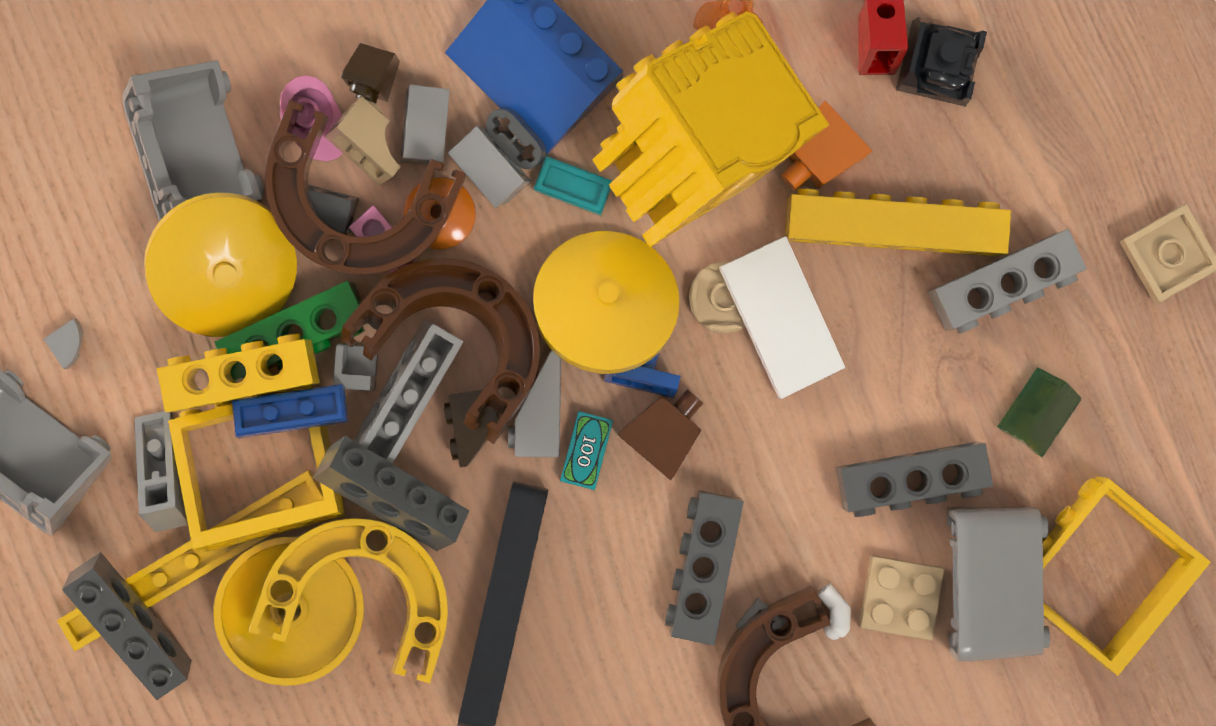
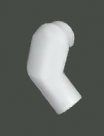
(839, 612)

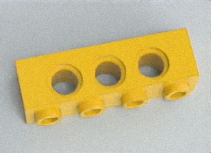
(181, 392)

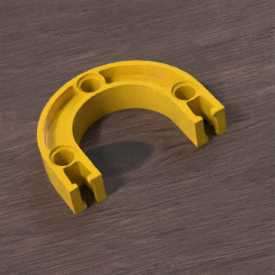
(400, 555)

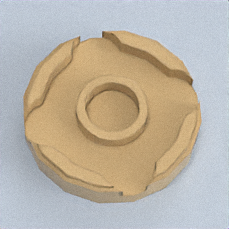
(713, 303)

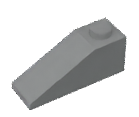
(538, 420)
(157, 473)

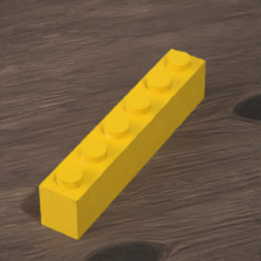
(897, 225)

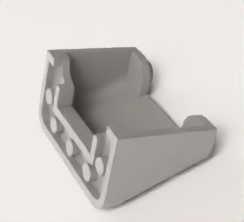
(186, 135)
(41, 461)
(997, 583)

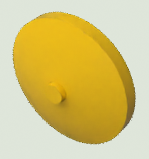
(219, 264)
(605, 302)
(321, 629)

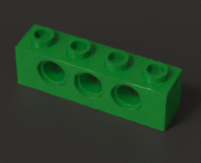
(340, 299)

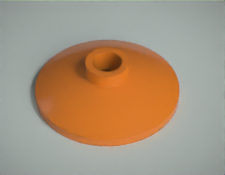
(461, 219)

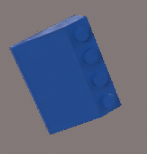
(535, 63)

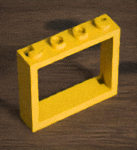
(251, 529)
(1157, 603)

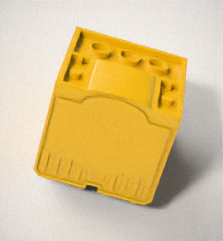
(705, 123)

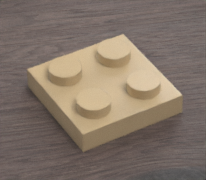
(1170, 253)
(901, 597)

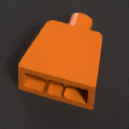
(827, 153)

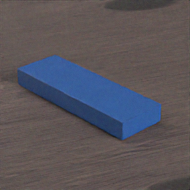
(290, 411)

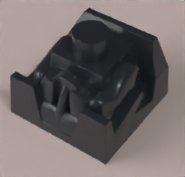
(940, 62)

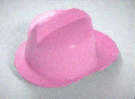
(313, 96)

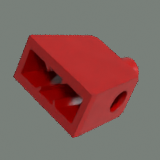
(881, 37)

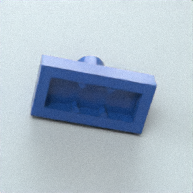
(647, 379)

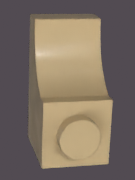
(362, 139)

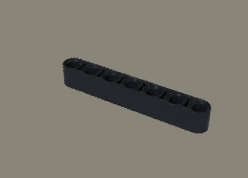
(503, 605)

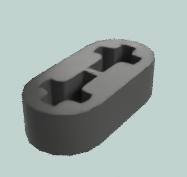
(510, 144)

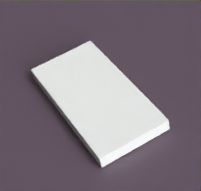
(782, 317)

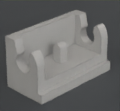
(424, 124)
(489, 167)

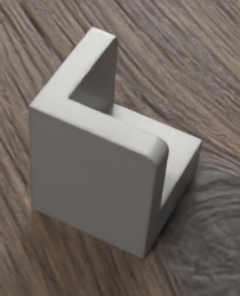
(354, 369)

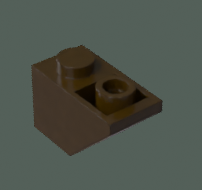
(371, 73)
(467, 441)

